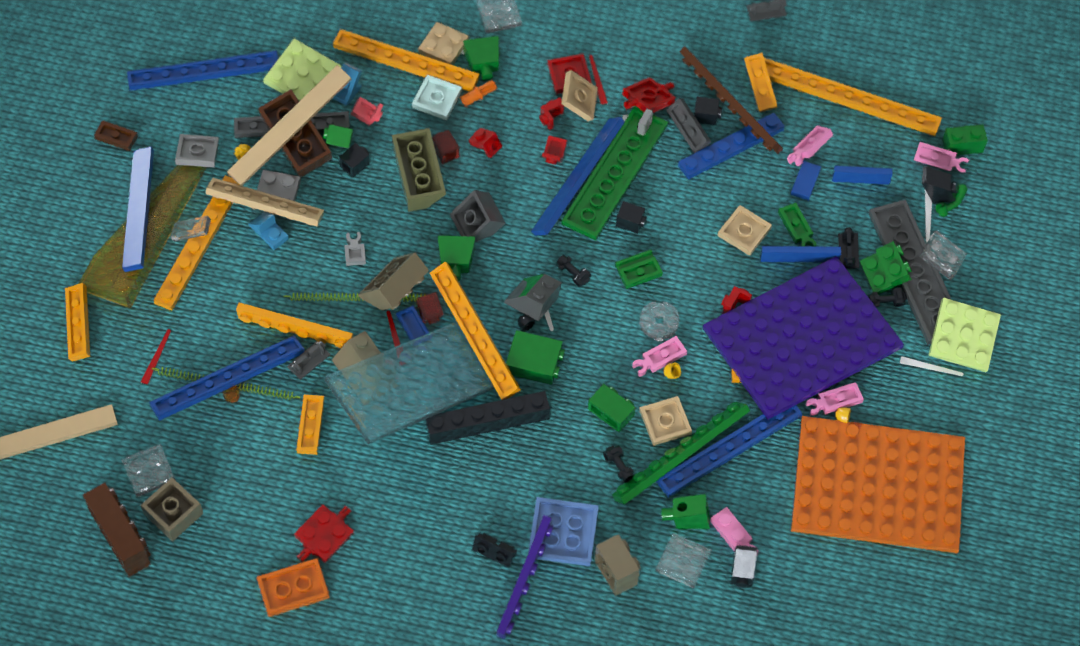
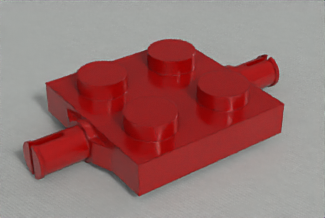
(649, 95)
(323, 533)

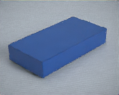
(805, 180)
(412, 323)

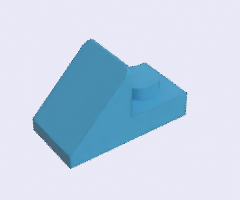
(347, 94)
(268, 230)

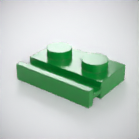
(638, 269)

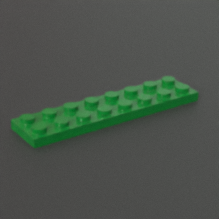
(613, 175)

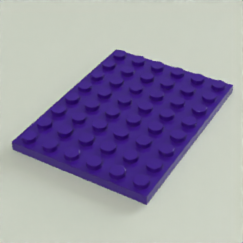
(802, 337)

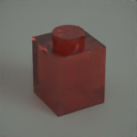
(445, 146)
(430, 308)

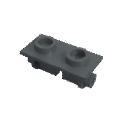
(766, 10)
(309, 360)

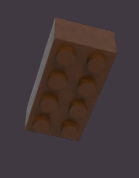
(306, 148)
(118, 529)

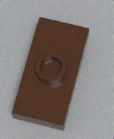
(116, 135)

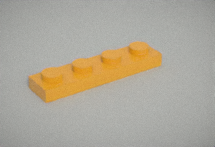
(77, 322)

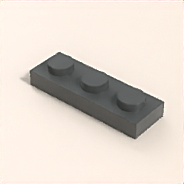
(688, 125)

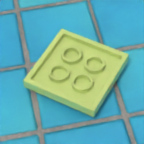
(299, 70)
(964, 335)

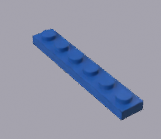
(727, 147)

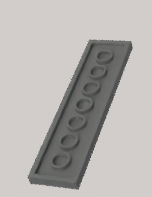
(926, 288)

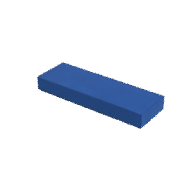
(862, 175)

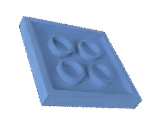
(572, 531)

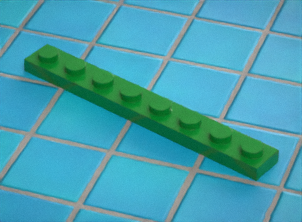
(681, 452)

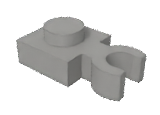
(354, 251)

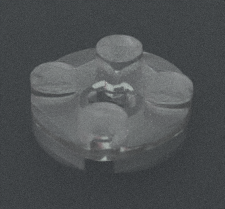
(660, 310)

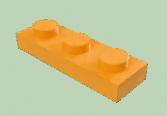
(760, 82)
(310, 424)

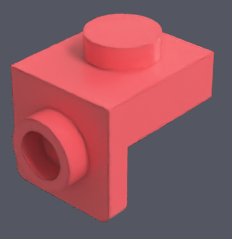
(367, 111)

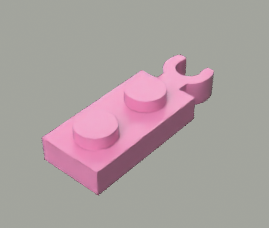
(810, 145)
(938, 157)
(660, 356)
(836, 398)
(731, 529)

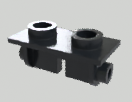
(849, 248)
(487, 547)

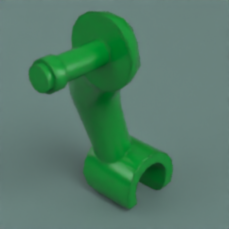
(943, 208)

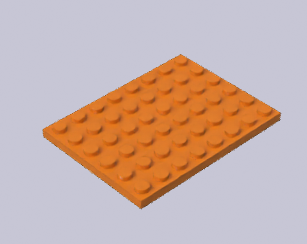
(879, 484)

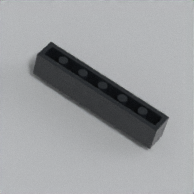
(487, 417)

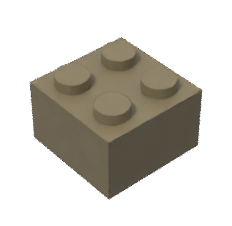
(172, 509)
(617, 564)

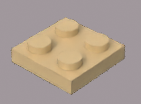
(443, 44)
(579, 95)
(744, 230)
(665, 420)

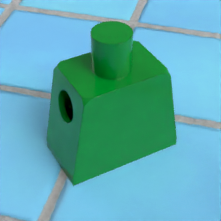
(482, 55)
(457, 252)
(688, 512)

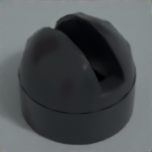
(525, 322)

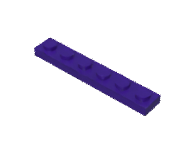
(522, 586)

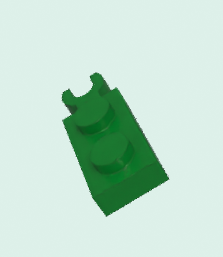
(796, 225)

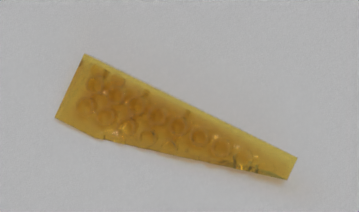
(105, 273)

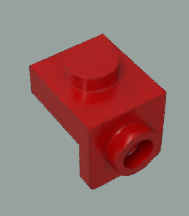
(551, 110)
(487, 141)
(554, 150)
(737, 295)

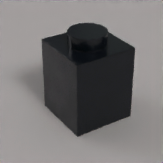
(707, 110)
(354, 160)
(631, 217)

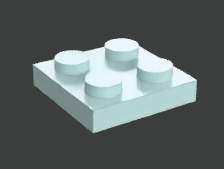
(436, 97)

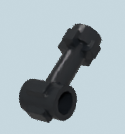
(580, 277)
(897, 296)
(614, 454)

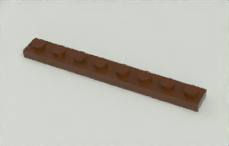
(734, 106)

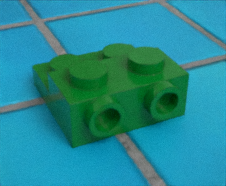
(886, 268)

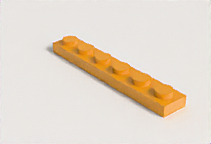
(290, 324)

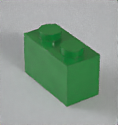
(338, 135)
(965, 139)
(611, 407)

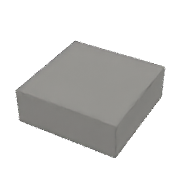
(645, 122)

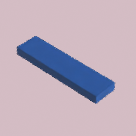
(798, 253)

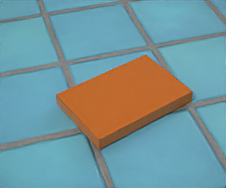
(293, 587)

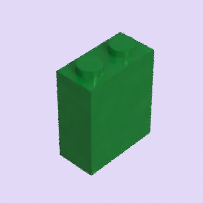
(535, 357)

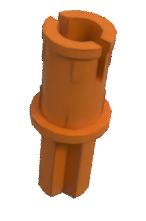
(478, 93)

